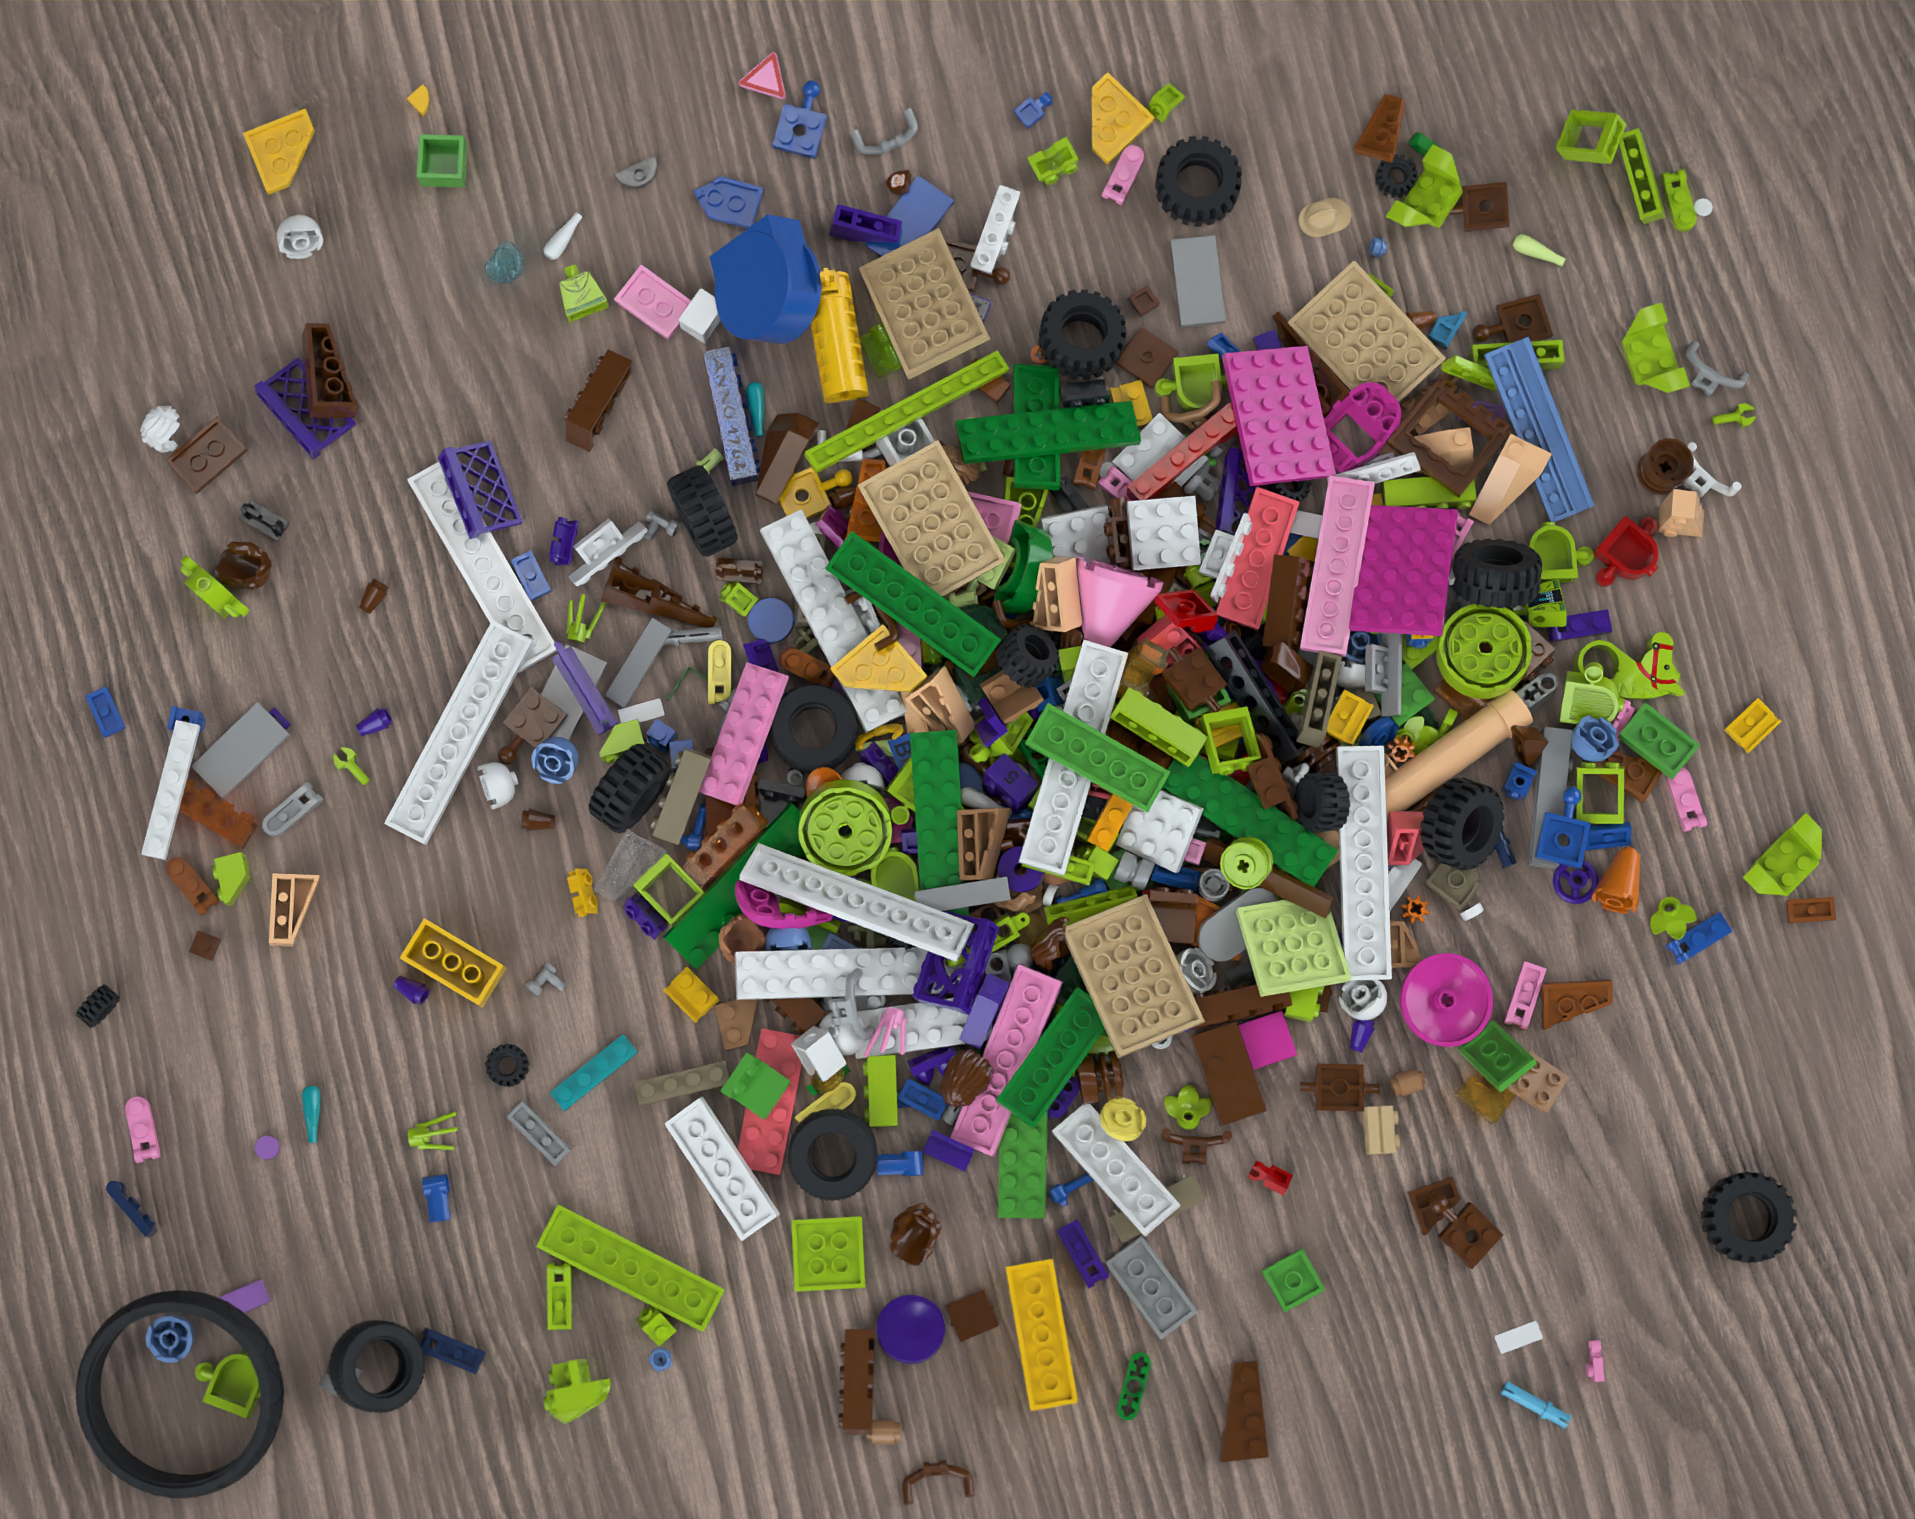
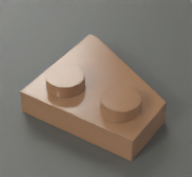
(1403, 947)
(736, 1022)

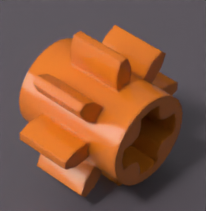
(1397, 754)
(1412, 916)

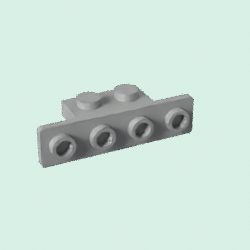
(1384, 672)

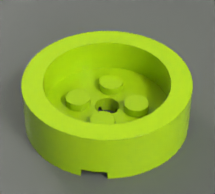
(1482, 673)
(840, 805)

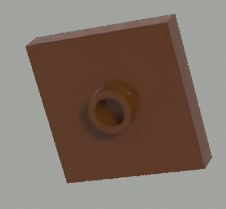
(1147, 357)

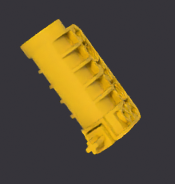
(838, 340)

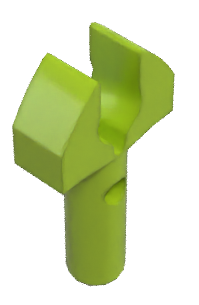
(1736, 416)
(1447, 723)
(351, 765)

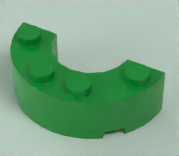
(1032, 547)

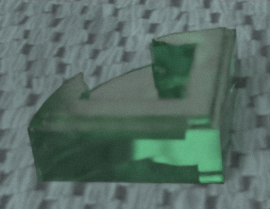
(1428, 720)

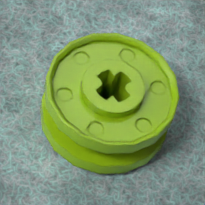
(1246, 850)

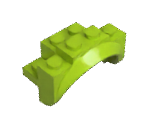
(574, 1390)

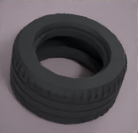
(409, 1373)

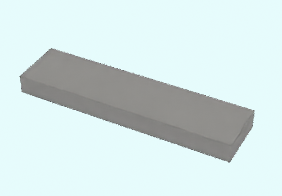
(638, 662)
(965, 894)

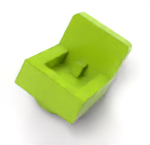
(655, 1325)

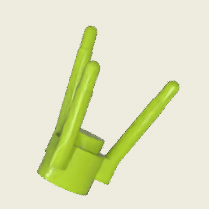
(577, 631)
(420, 1134)

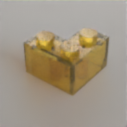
(1141, 666)
(1484, 1101)

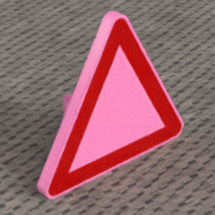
(765, 78)

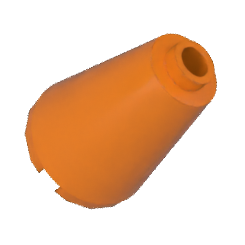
(1620, 883)

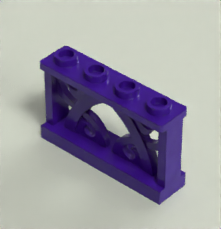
(966, 990)

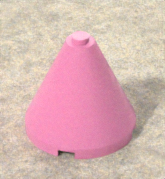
(1111, 599)

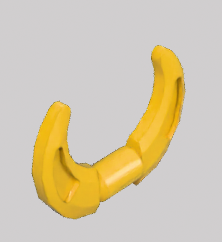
(895, 728)

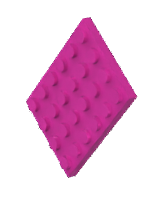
(1278, 415)
(1405, 571)

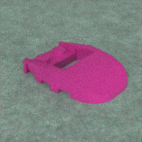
(1374, 412)
(764, 910)

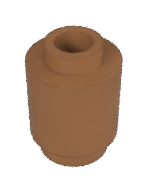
(1407, 1082)
(885, 1432)

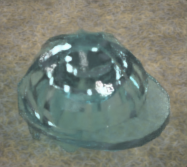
(505, 264)

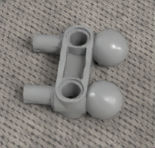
(1016, 954)

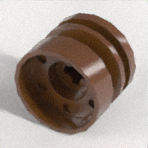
(1674, 459)
(1320, 759)
(1100, 1077)

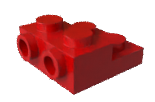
(1187, 609)

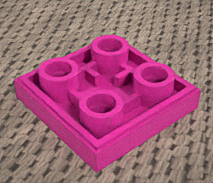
(1267, 1040)

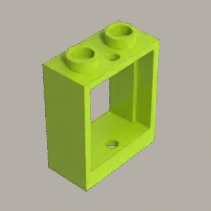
(1613, 129)
(1224, 719)
(1601, 817)
(656, 872)

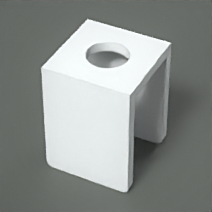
(700, 316)
(818, 1053)

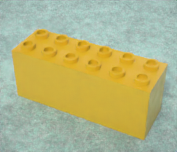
(1041, 1334)

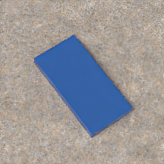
(919, 213)

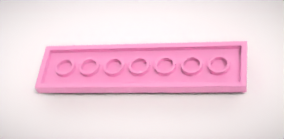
(1337, 565)
(1011, 1040)

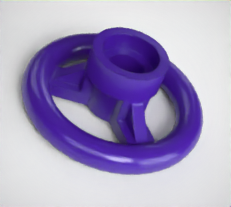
(1583, 876)

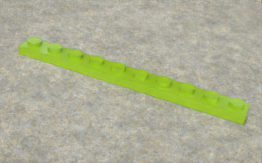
(906, 411)

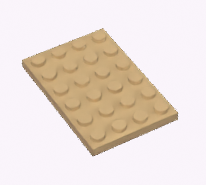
(924, 303)
(1366, 335)
(932, 520)
(1132, 976)

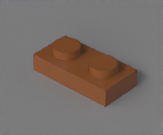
(1810, 910)

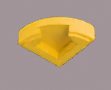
(420, 99)

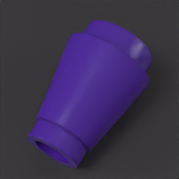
(375, 722)
(413, 990)
(1361, 1034)

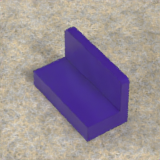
(991, 726)
(948, 1150)

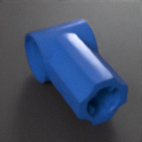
(905, 1163)
(437, 1191)

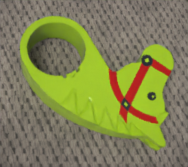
(1640, 680)

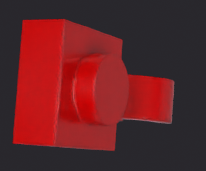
(1273, 1177)

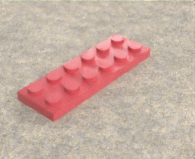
(1250, 583)
(765, 1141)

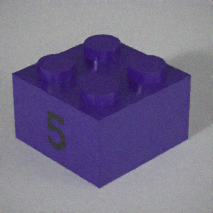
(1009, 784)

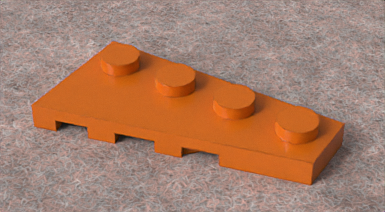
(862, 518)

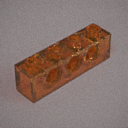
(752, 823)
(237, 834)

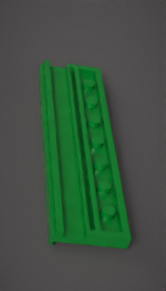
(698, 930)

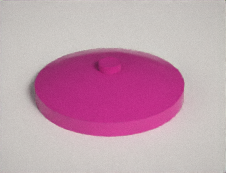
(1446, 1000)

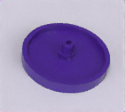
(910, 1329)

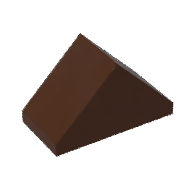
(1528, 744)

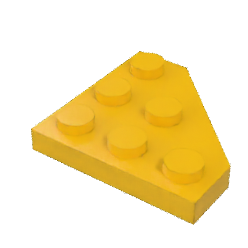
(1115, 118)
(280, 148)
(882, 670)

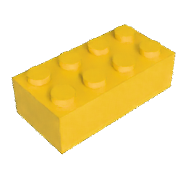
(453, 963)

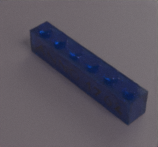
(731, 417)

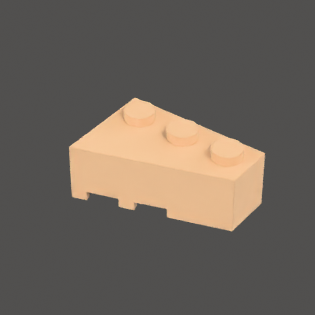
(1681, 514)
(1057, 596)
(941, 705)
(289, 905)

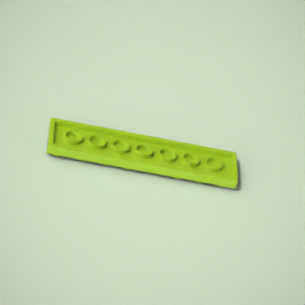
(630, 1268)

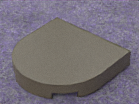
(1453, 885)

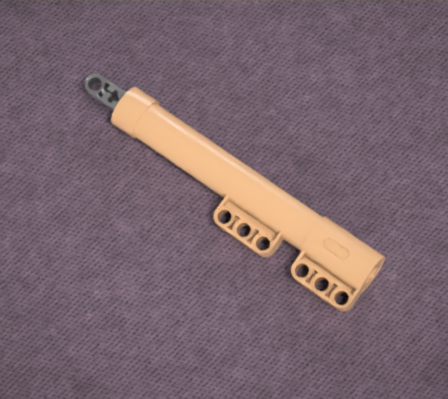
(1456, 749)

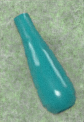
(756, 404)
(311, 1108)

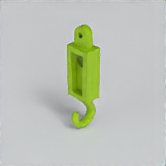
(1014, 924)

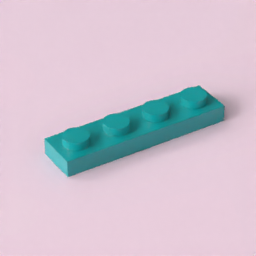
(593, 1072)

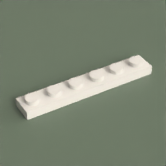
(170, 790)

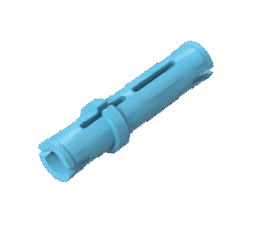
(1544, 1409)

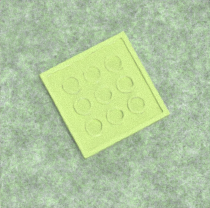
(1291, 947)

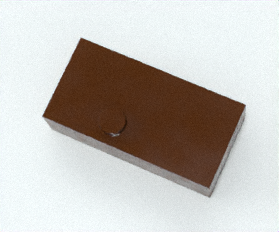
(1228, 1074)

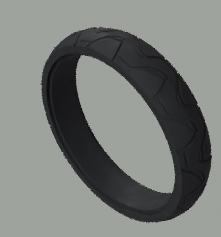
(116, 1456)

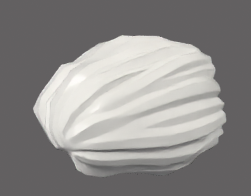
(159, 427)

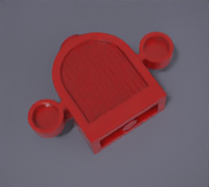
(1628, 551)

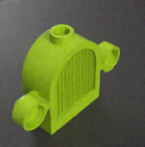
(1192, 380)
(1558, 553)
(211, 590)
(1589, 695)
(1005, 744)
(902, 789)
(895, 874)
(232, 1384)

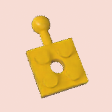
(817, 500)

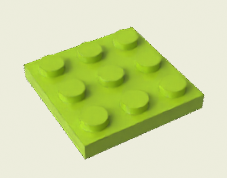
(828, 1254)

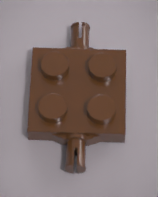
(1194, 679)
(1339, 1087)

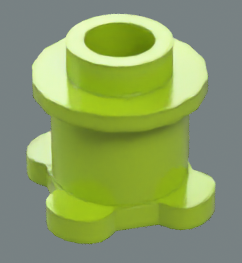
(1195, 578)

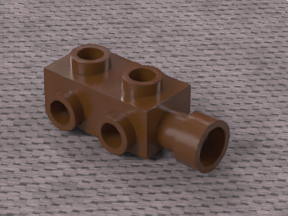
(1120, 538)

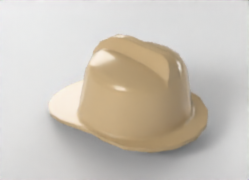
(1324, 217)

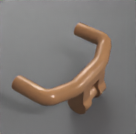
(1197, 417)

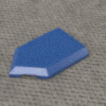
(730, 201)

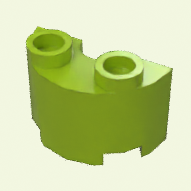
(1054, 161)

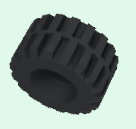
(1027, 655)
(1322, 802)

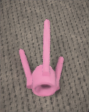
(892, 1019)

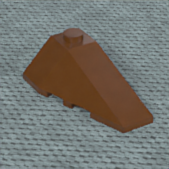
(783, 453)

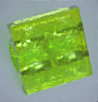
(880, 350)

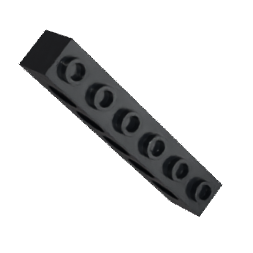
(1255, 685)

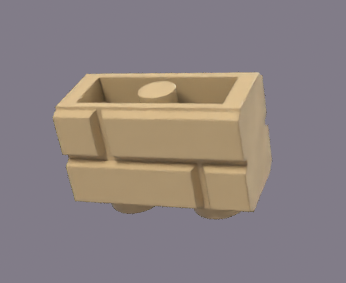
(1380, 1130)

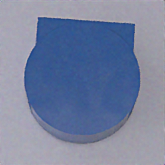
(767, 282)

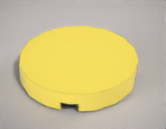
(1122, 1119)

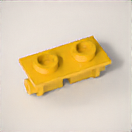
(581, 882)

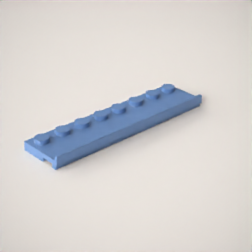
(1538, 422)

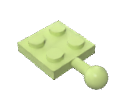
(993, 577)

